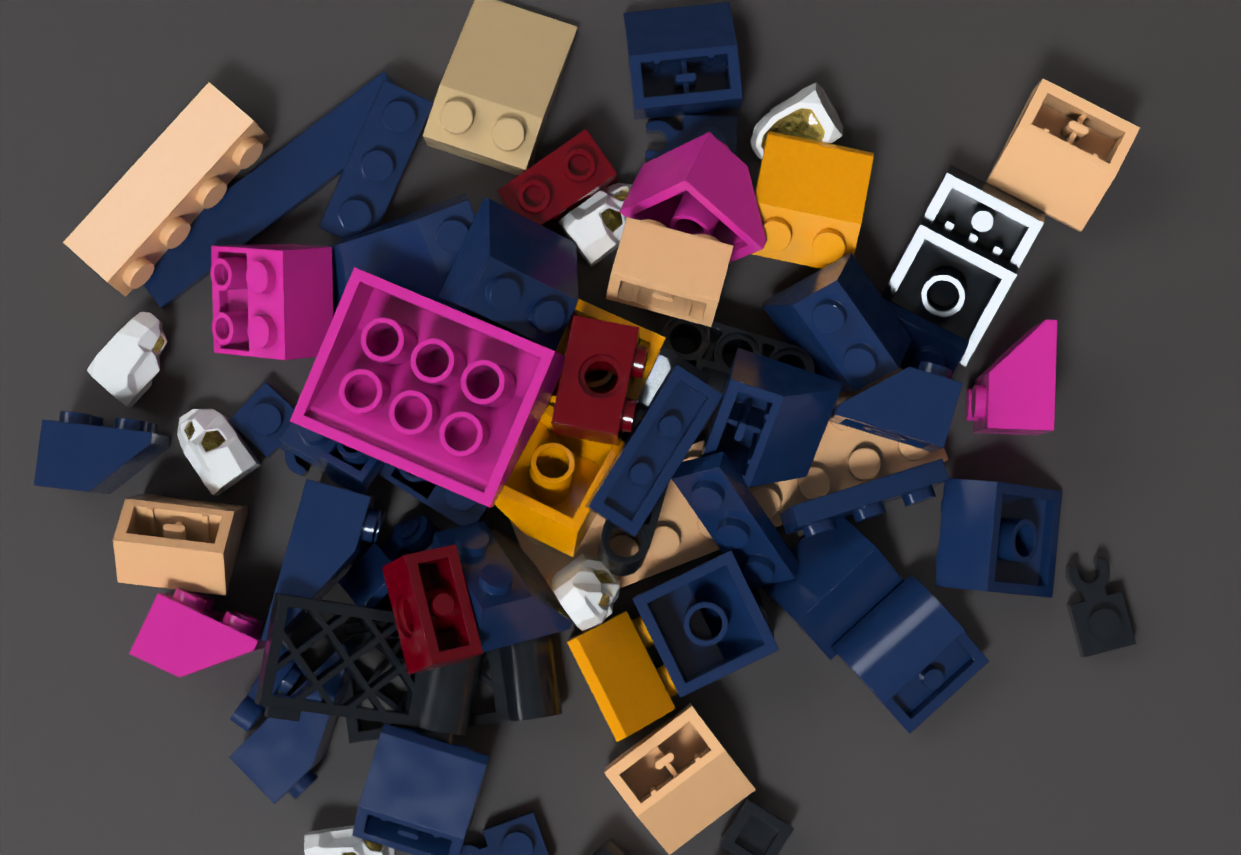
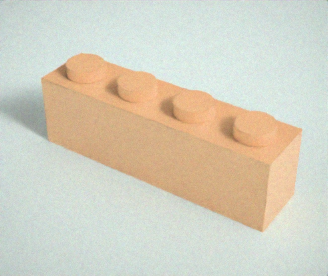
(167, 190)

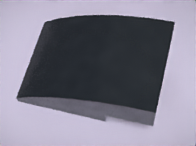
(963, 256)

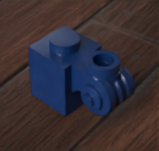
(366, 579)

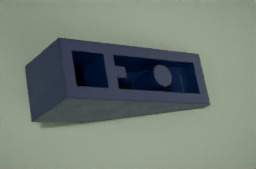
(285, 751)

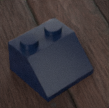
(515, 275)
(841, 324)
(905, 408)
(998, 537)
(503, 587)
(705, 623)

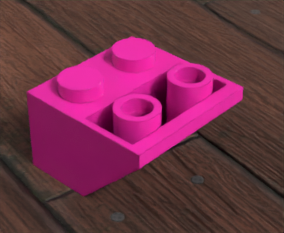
(271, 299)
(189, 636)

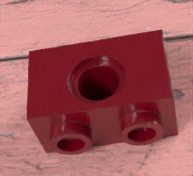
(559, 181)
(593, 348)
(432, 609)

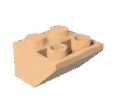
(1062, 154)
(669, 271)
(178, 543)
(678, 779)

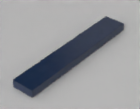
(265, 195)

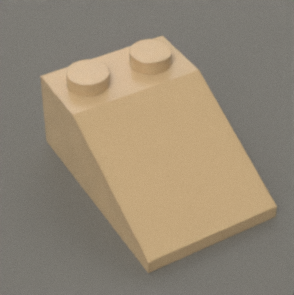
(500, 86)

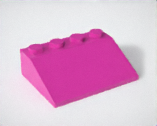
(427, 388)

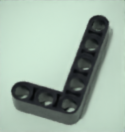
(711, 346)

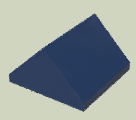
(835, 584)

